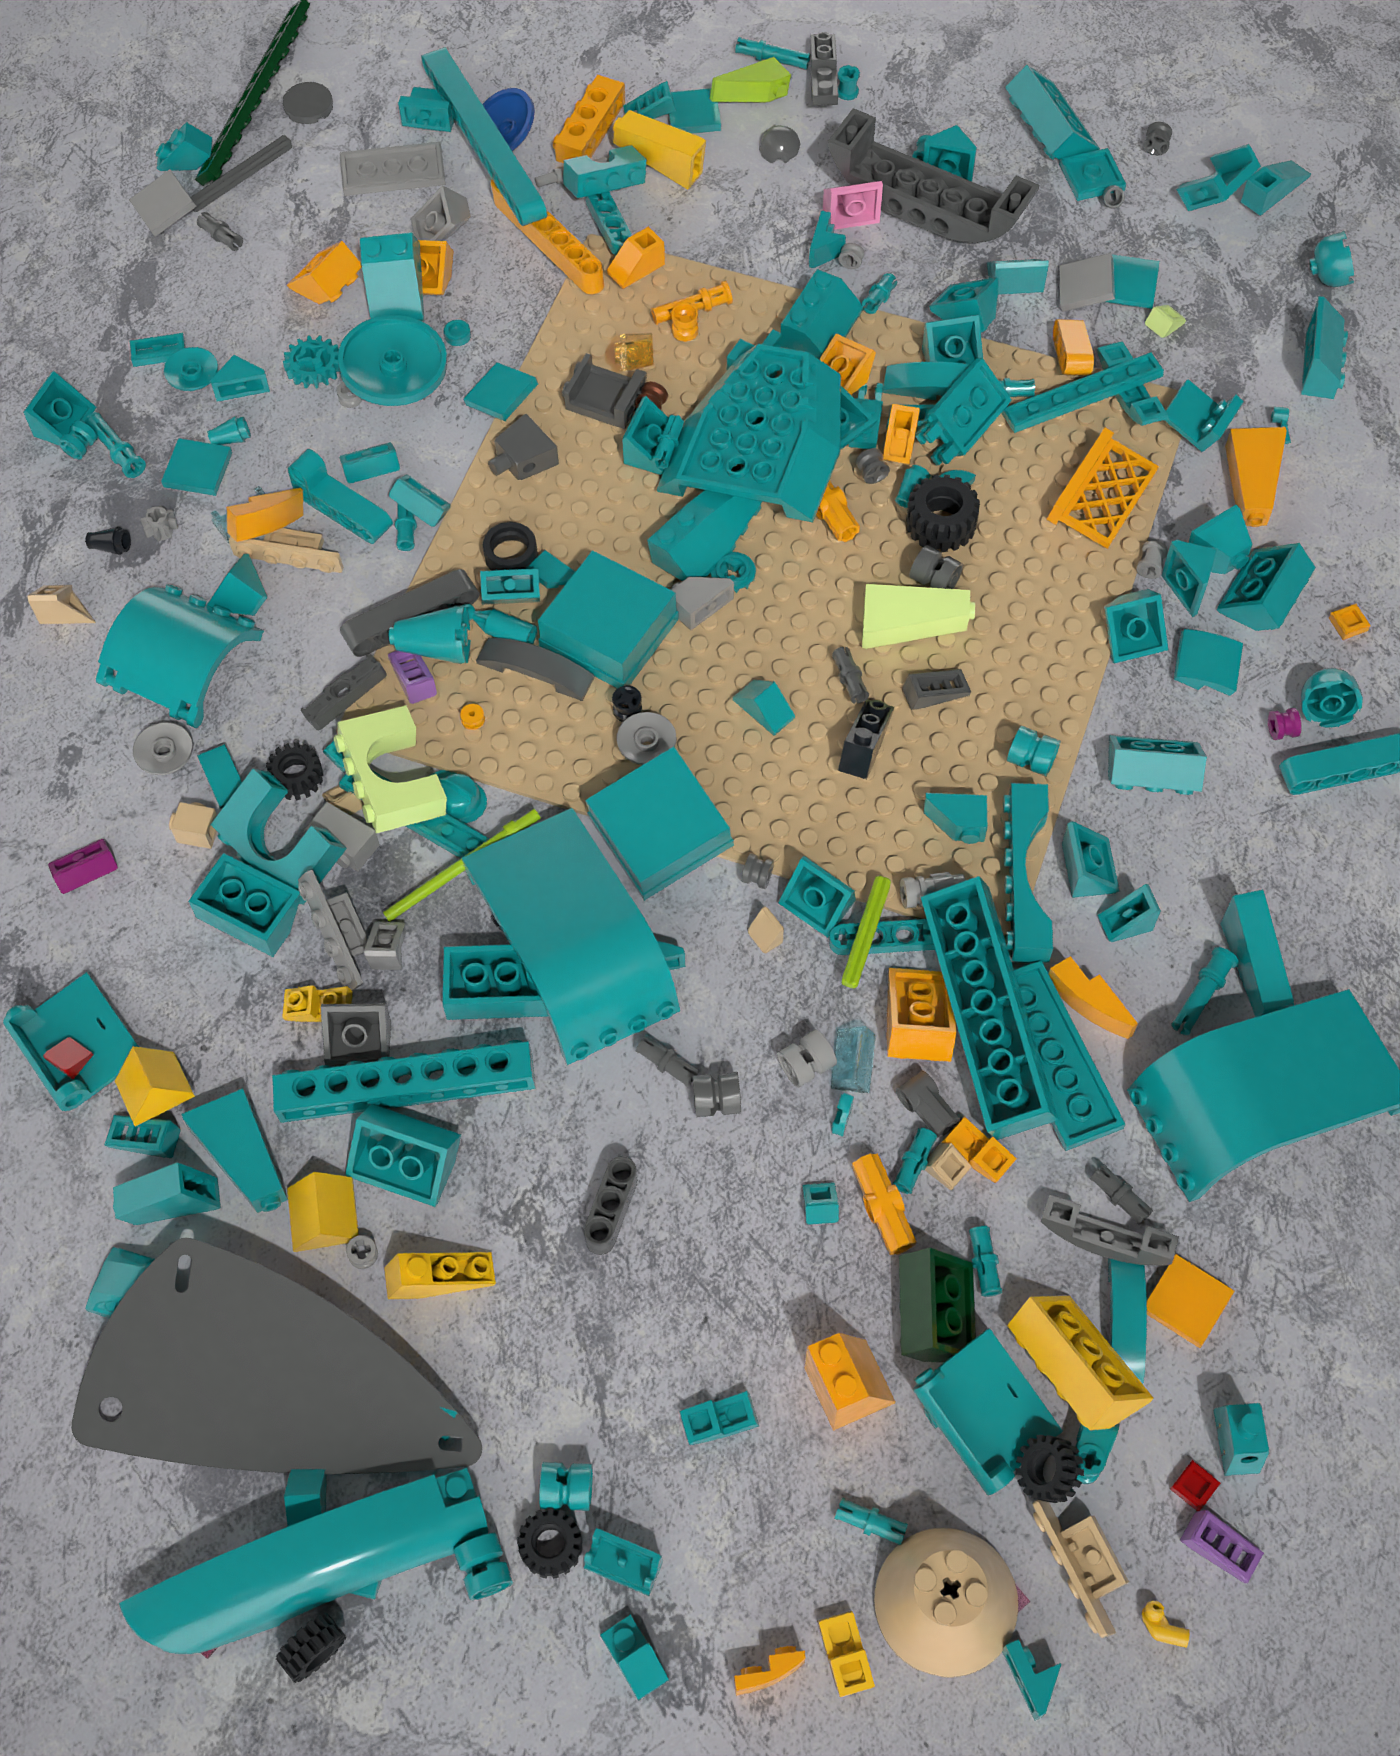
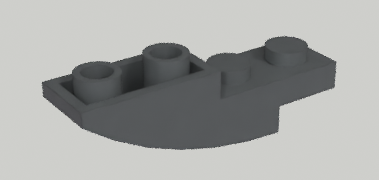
(823, 69)

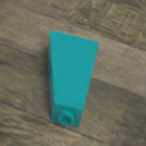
(1255, 944)
(236, 1144)

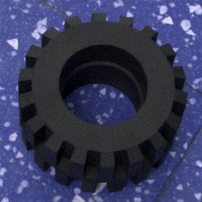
(942, 495)

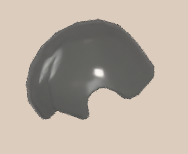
(779, 143)

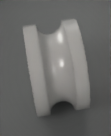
(854, 250)
(344, 399)
(370, 1246)

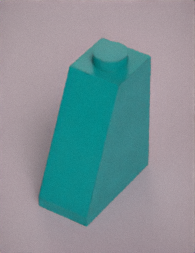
(166, 1195)

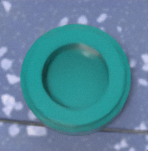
(457, 332)

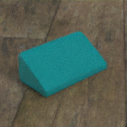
(369, 462)
(419, 500)

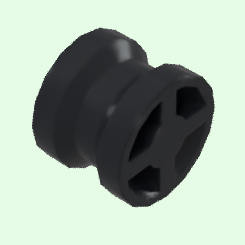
(628, 696)

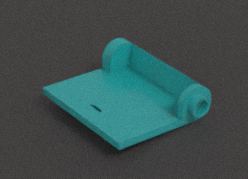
(76, 1015)
(985, 1409)

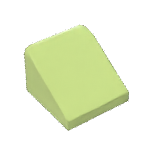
(1164, 320)

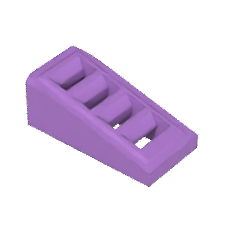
(413, 676)
(1203, 1547)

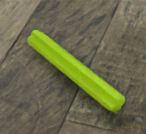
(866, 932)

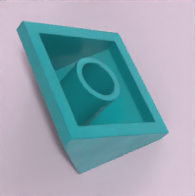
(951, 152)
(1019, 275)
(953, 340)
(56, 409)
(642, 435)
(1188, 572)
(1088, 862)
(817, 897)

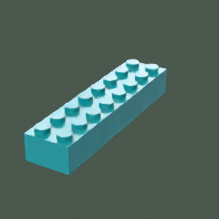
(989, 1009)

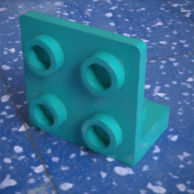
(426, 110)
(1199, 416)

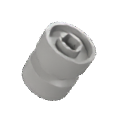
(816, 1053)

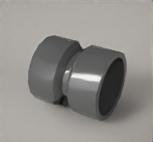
(934, 569)
(717, 1094)

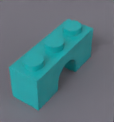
(588, 177)

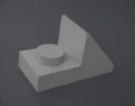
(385, 945)

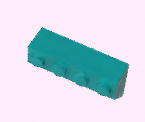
(1049, 115)

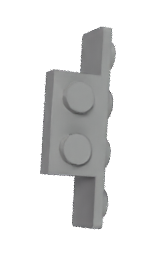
(339, 926)

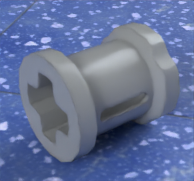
(1152, 558)

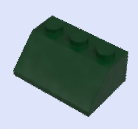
(935, 1305)

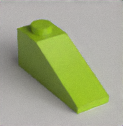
(753, 83)

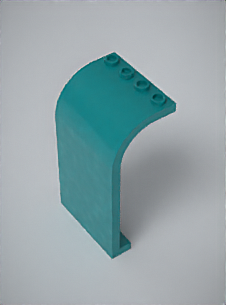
(575, 934)
(1264, 1087)

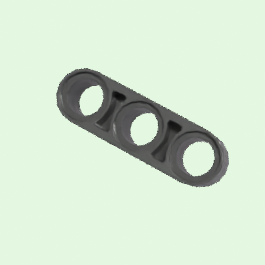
(610, 1190)

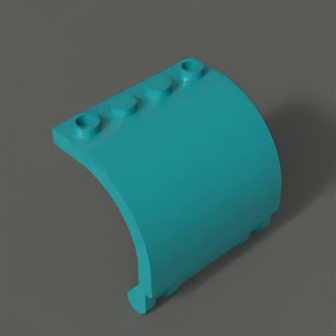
(170, 649)

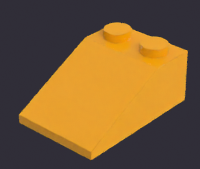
(919, 1016)

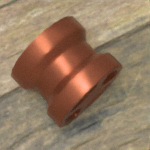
(654, 392)

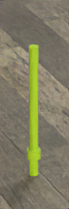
(456, 868)

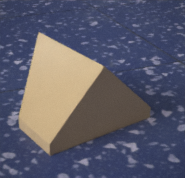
(58, 605)

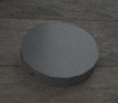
(307, 102)

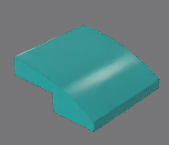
(1135, 281)
(1208, 661)

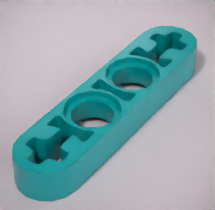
(606, 220)
(888, 931)

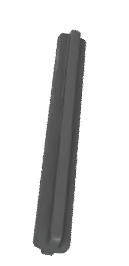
(241, 172)

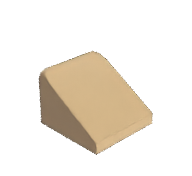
(343, 800)
(766, 931)
(947, 1165)

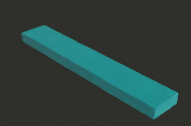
(1083, 392)
(442, 831)

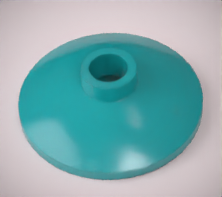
(190, 368)

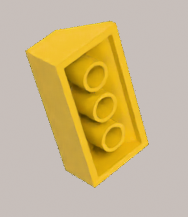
(1078, 1361)

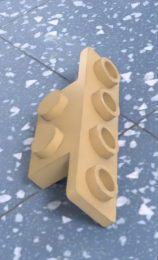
(291, 548)
(1088, 1561)

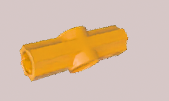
(837, 515)
(884, 1204)

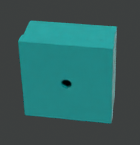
(608, 620)
(659, 823)

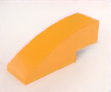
(264, 514)
(1092, 998)

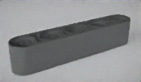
(371, 629)

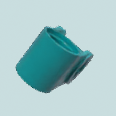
(1094, 1446)

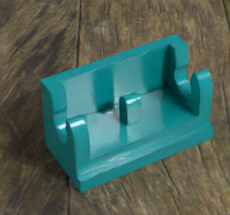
(623, 1562)

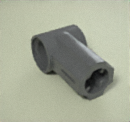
(922, 1096)

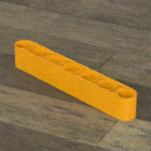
(559, 247)

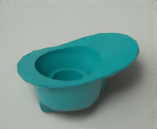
(464, 797)

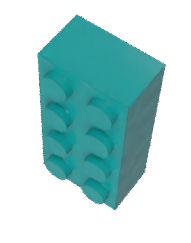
(488, 984)

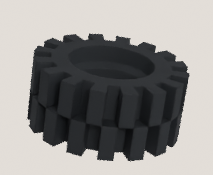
(296, 756)
(1065, 1474)
(534, 1528)
(310, 1647)

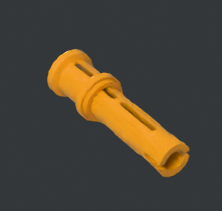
(705, 298)

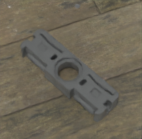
(359, 681)

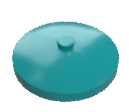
(392, 360)

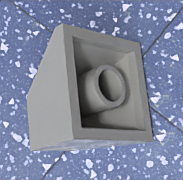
(441, 215)

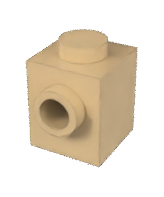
(193, 825)

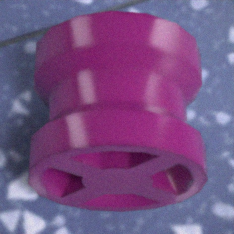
(1284, 724)

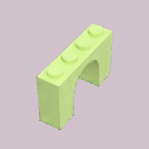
(386, 802)

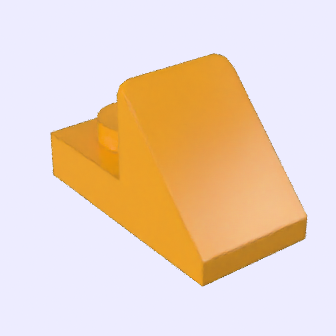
(901, 433)

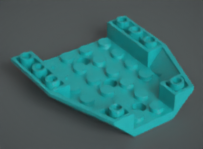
(785, 455)

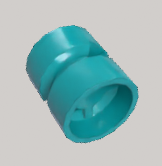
(1033, 751)
(566, 1486)
(478, 1554)

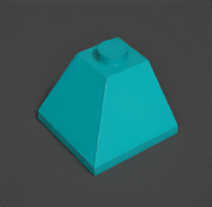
(969, 299)
(1228, 536)
(1136, 625)

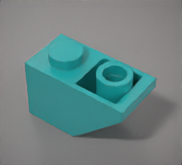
(184, 150)

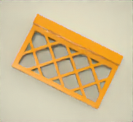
(1080, 482)

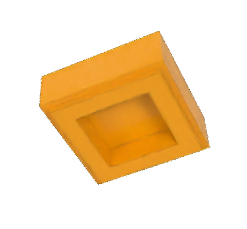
(1349, 621)

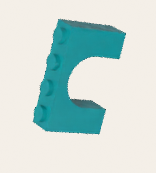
(243, 826)

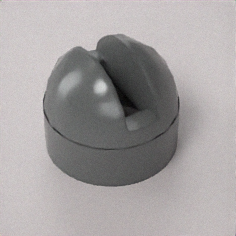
(1118, 194)

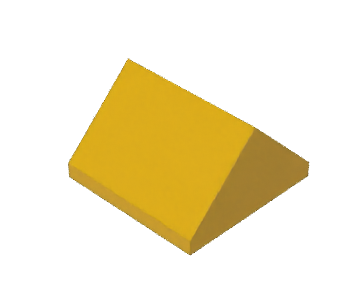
(151, 1083)
(322, 1211)

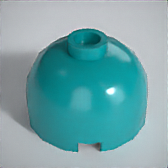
(1333, 261)
(1331, 697)

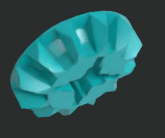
(734, 562)

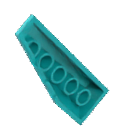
(701, 533)

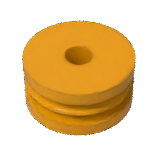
(472, 716)

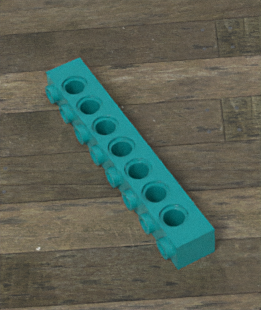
(420, 1089)

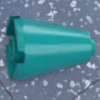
(435, 635)

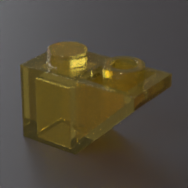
(634, 351)

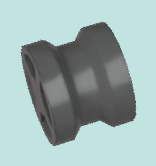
(1158, 138)
(872, 465)
(757, 871)

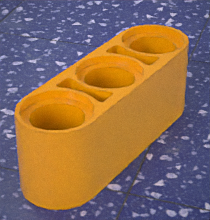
(1073, 347)

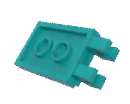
(964, 412)

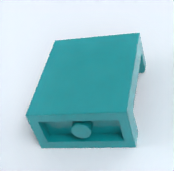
(1232, 170)

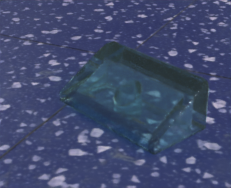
(854, 1059)

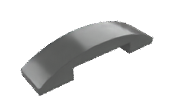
(537, 663)
(1108, 1240)

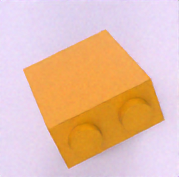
(846, 1379)

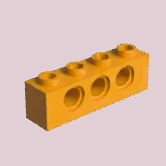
(590, 119)

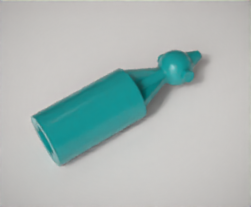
(502, 625)

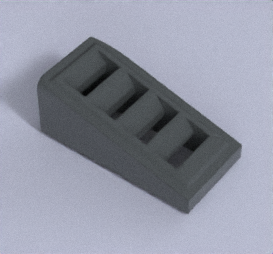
(920, 697)

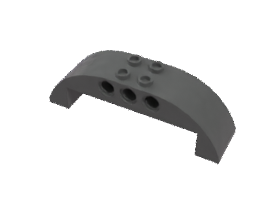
(925, 192)

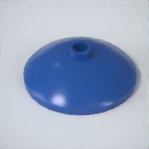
(512, 114)

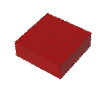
(1195, 1486)

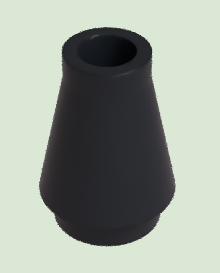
(110, 540)

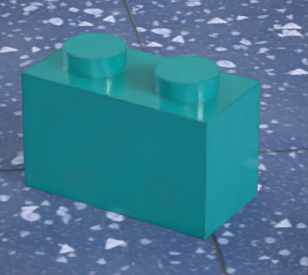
(510, 586)

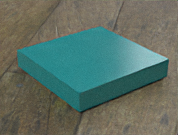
(695, 111)
(1091, 173)
(500, 391)
(197, 467)

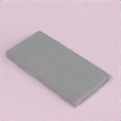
(392, 168)

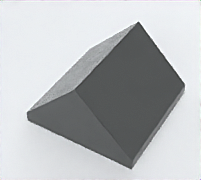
(355, 1033)

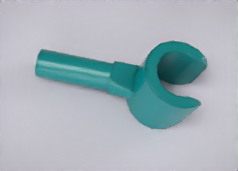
(1281, 416)

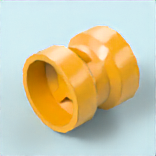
(685, 322)

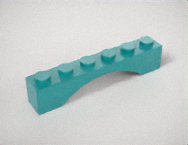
(1030, 926)

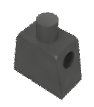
(523, 450)

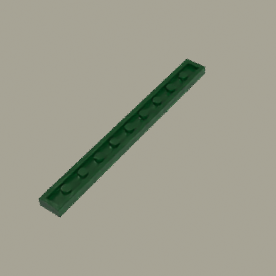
(250, 98)

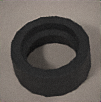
(507, 532)

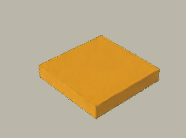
(1188, 1301)

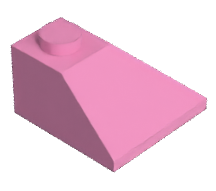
(854, 204)

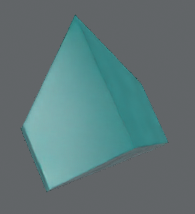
(240, 589)

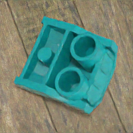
(115, 1279)

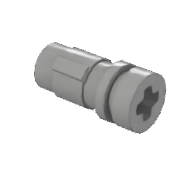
(913, 890)

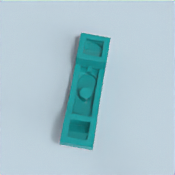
(1136, 401)
(1128, 1314)

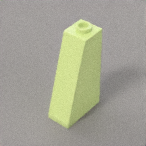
(913, 613)

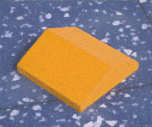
(850, 361)

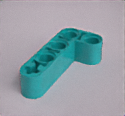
(337, 499)

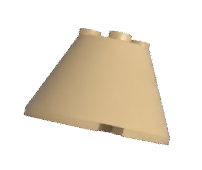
(935, 1630)

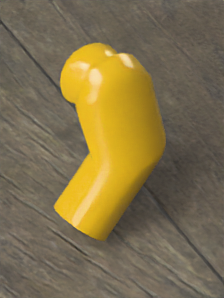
(1159, 1627)

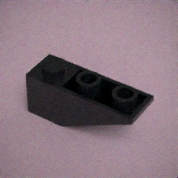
(865, 738)

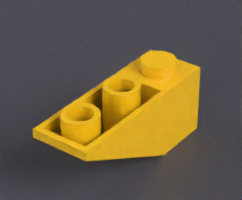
(437, 1274)

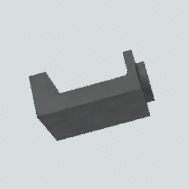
(603, 393)

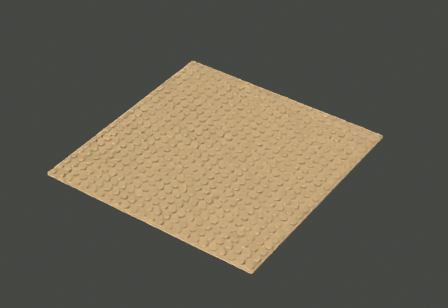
(1026, 655)

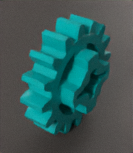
(312, 361)

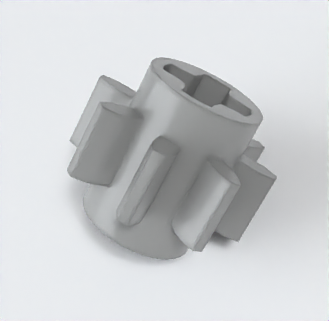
(159, 523)

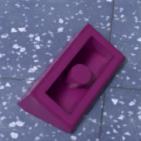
(82, 866)

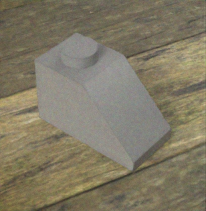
(701, 597)

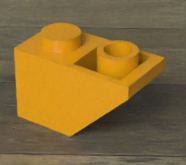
(637, 258)

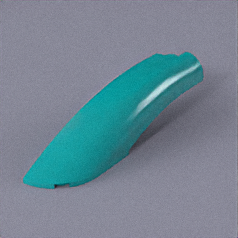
(307, 1565)

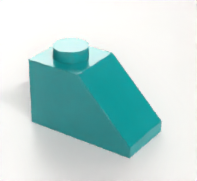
(958, 815)

